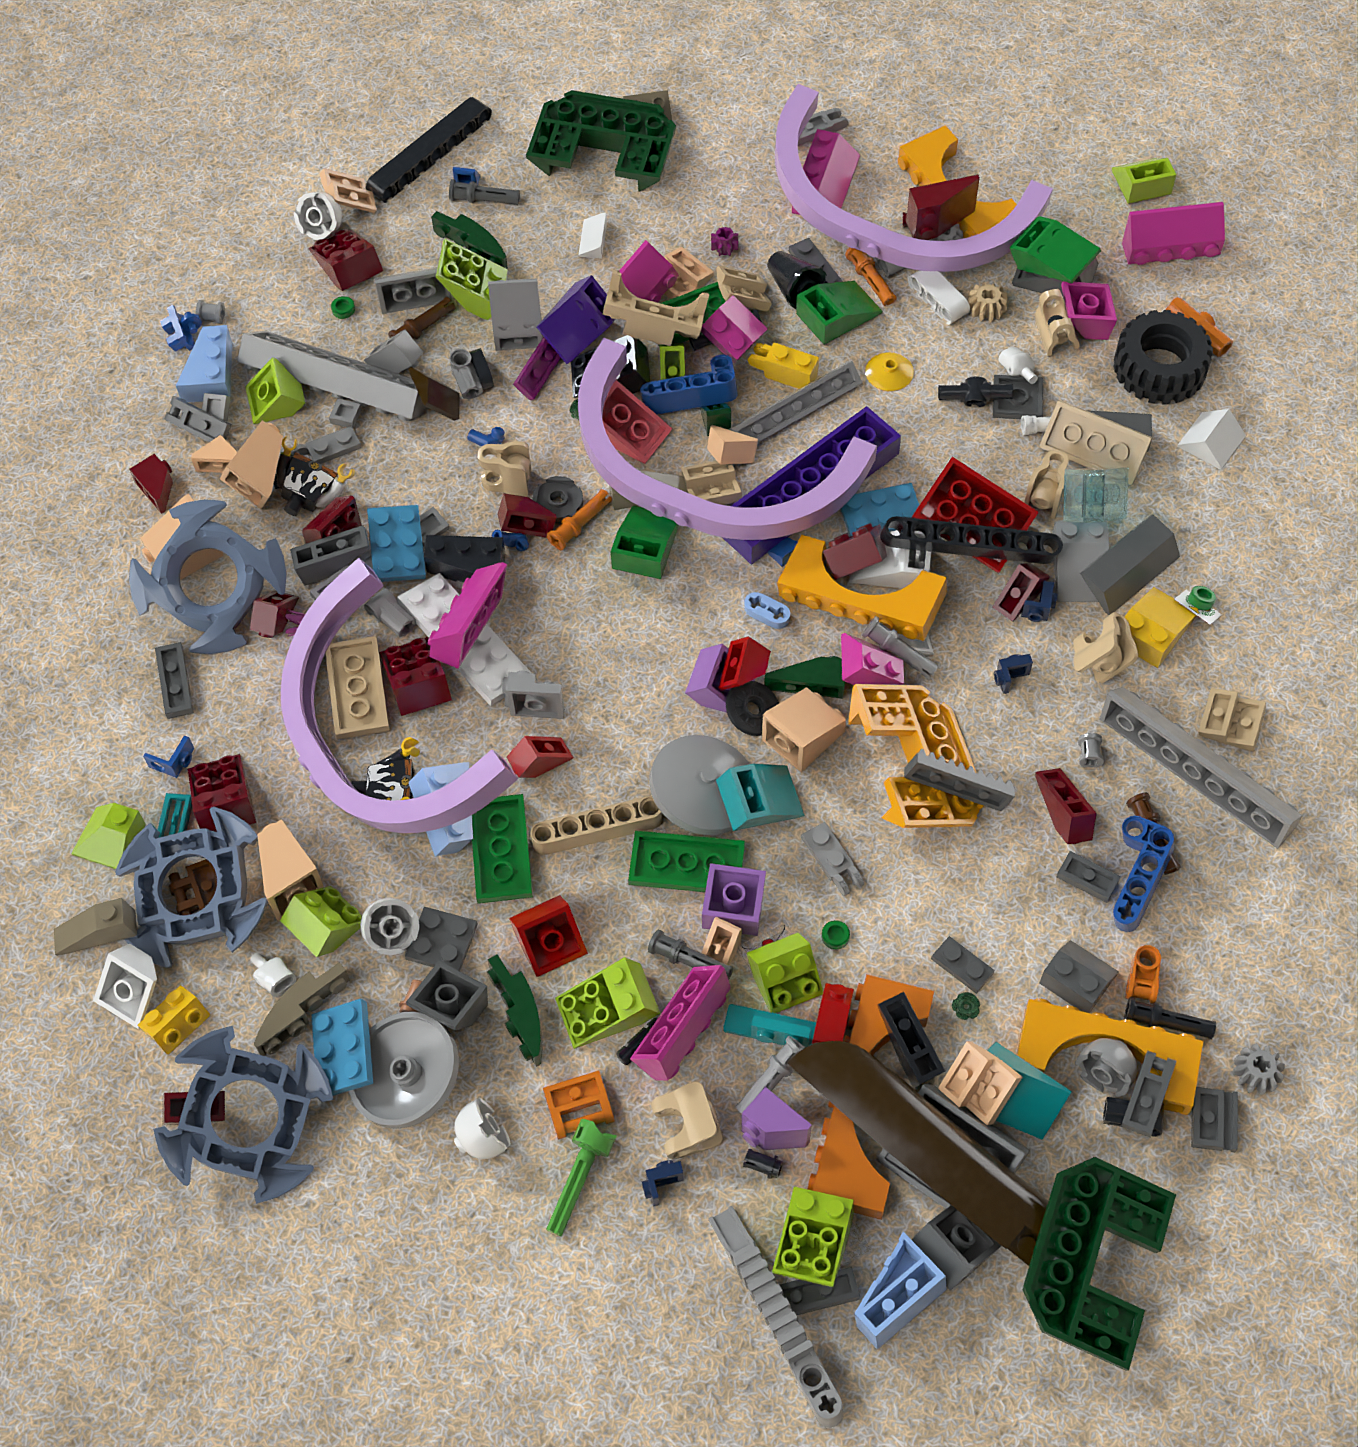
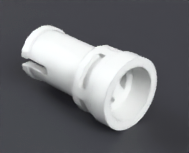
(1033, 424)

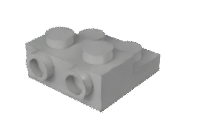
(530, 698)

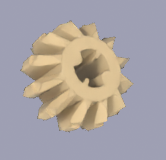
(987, 301)

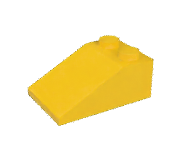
(1157, 625)

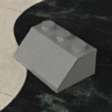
(410, 290)

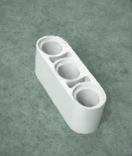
(940, 294)

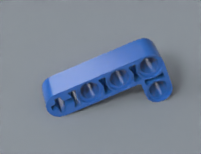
(693, 390)
(1138, 876)

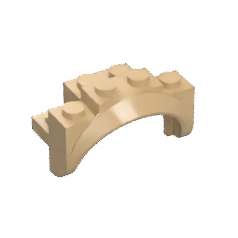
(651, 319)

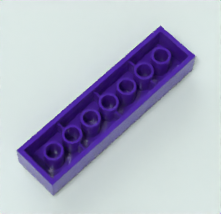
(812, 468)

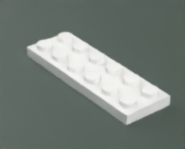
(489, 656)

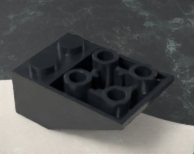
(633, 374)

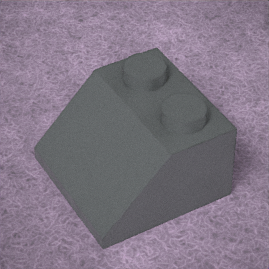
(1078, 976)
(450, 997)
(955, 1245)

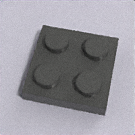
(442, 939)

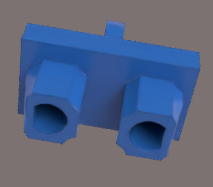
(183, 326)

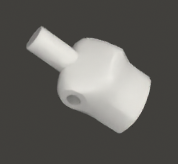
(1018, 364)
(272, 975)

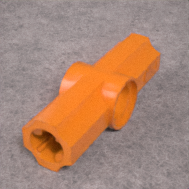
(1220, 342)

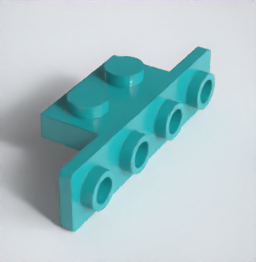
(767, 1026)

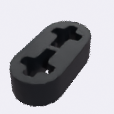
(482, 369)

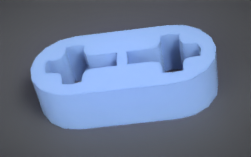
(767, 610)

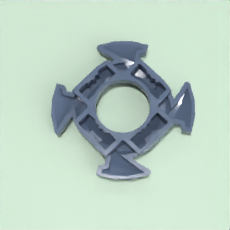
(196, 534)
(225, 913)
(260, 1162)

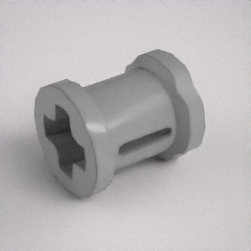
(211, 312)
(1090, 750)

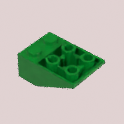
(1053, 250)
(835, 309)
(643, 543)

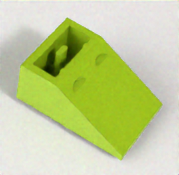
(468, 276)
(607, 1003)
(814, 1236)

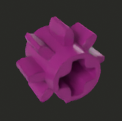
(724, 241)

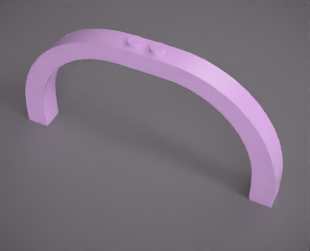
(877, 240)
(689, 509)
(425, 813)

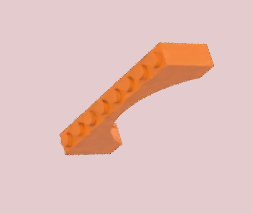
(841, 1161)

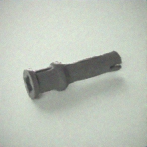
(472, 192)
(679, 952)

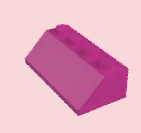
(830, 166)
(1174, 233)
(468, 615)
(682, 1022)

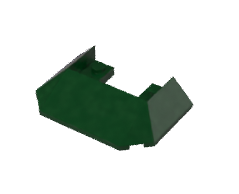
(604, 123)
(1057, 1283)

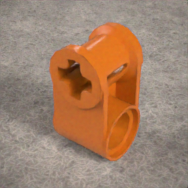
(1144, 980)

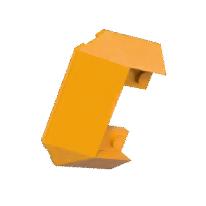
(919, 724)

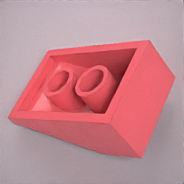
(632, 425)

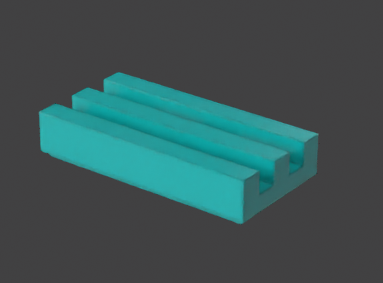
(175, 817)

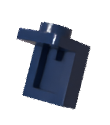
(1040, 610)
(1012, 667)
(663, 1174)

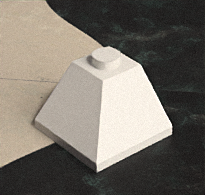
(127, 984)

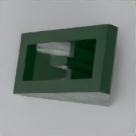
(716, 415)

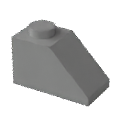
(395, 353)

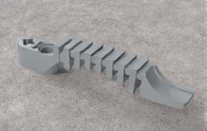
(778, 1315)

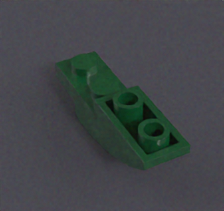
(471, 235)
(522, 1009)

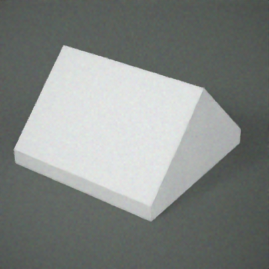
(1213, 437)

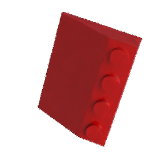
(970, 498)

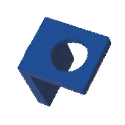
(180, 758)

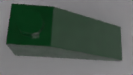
(818, 675)

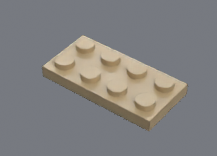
(1095, 440)
(356, 688)

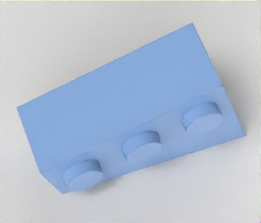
(208, 365)
(452, 837)
(899, 1293)

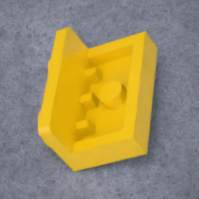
(174, 1019)

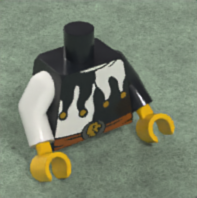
(307, 482)
(391, 775)

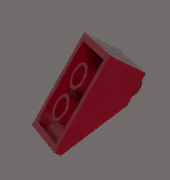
(940, 206)

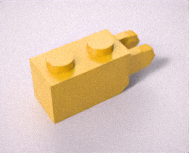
(785, 364)

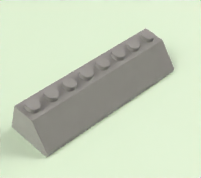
(334, 374)
(1200, 766)

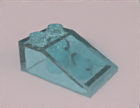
(1095, 494)

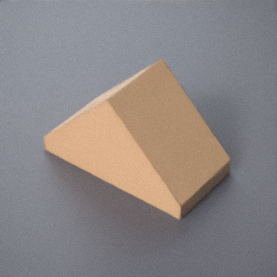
(730, 446)
(213, 456)
(722, 941)

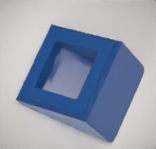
(466, 175)
(783, 551)

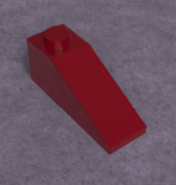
(1067, 807)

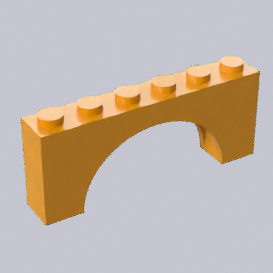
(924, 163)
(906, 610)
(1053, 1028)

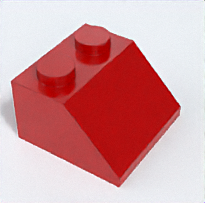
(548, 935)

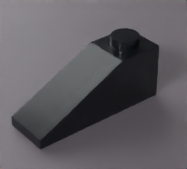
(910, 1040)

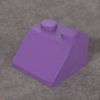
(706, 677)
(734, 896)
(774, 1124)

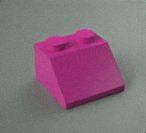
(648, 273)
(1090, 309)
(733, 329)
(868, 663)

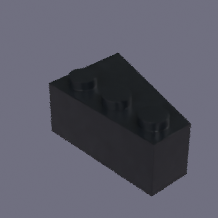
(461, 555)

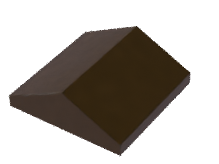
(436, 394)

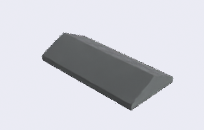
(1131, 563)

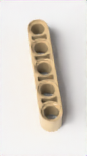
(583, 822)

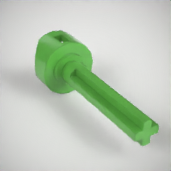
(592, 1144)

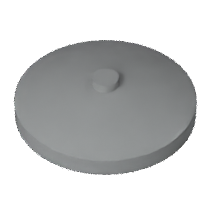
(686, 783)
(411, 1068)

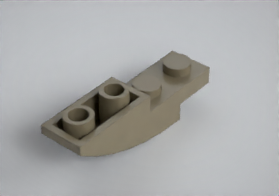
(288, 1014)

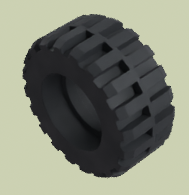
(1159, 380)

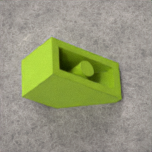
(672, 361)

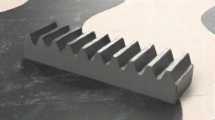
(959, 781)

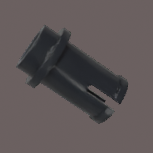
(763, 1163)

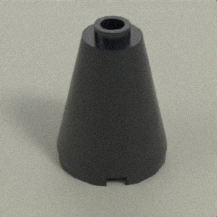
(794, 275)

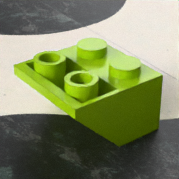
(1145, 179)
(321, 919)
(785, 972)

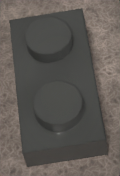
(1088, 876)
(962, 964)

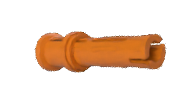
(866, 267)
(571, 526)

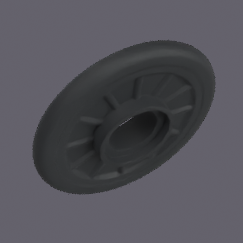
(737, 706)

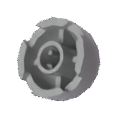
(1108, 1065)

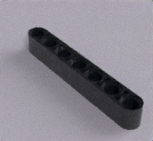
(428, 148)
(982, 534)

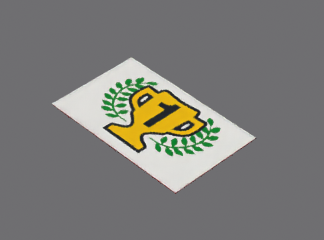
(1208, 616)

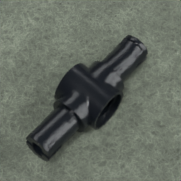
(975, 391)

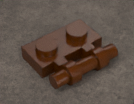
(202, 879)

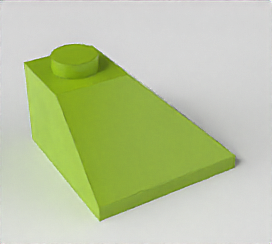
(274, 393)
(108, 834)

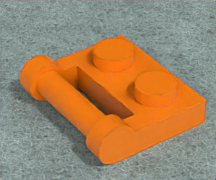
(574, 1096)

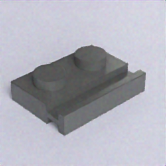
(1215, 1120)

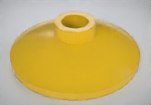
(889, 378)

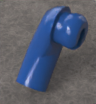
(495, 437)
(513, 539)

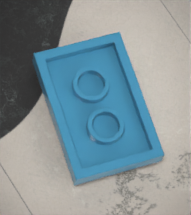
(879, 506)
(396, 543)
(343, 1045)

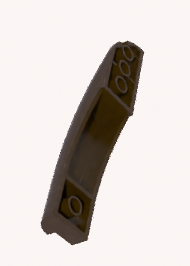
(926, 1142)

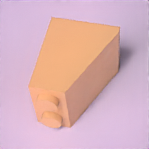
(255, 464)
(161, 532)
(802, 728)
(284, 867)

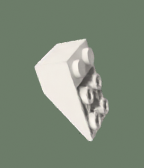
(897, 569)

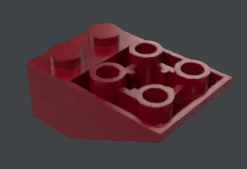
(346, 258)
(415, 677)
(220, 786)

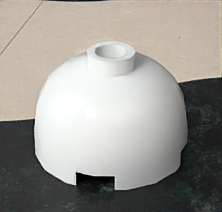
(318, 215)
(392, 935)
(479, 1132)

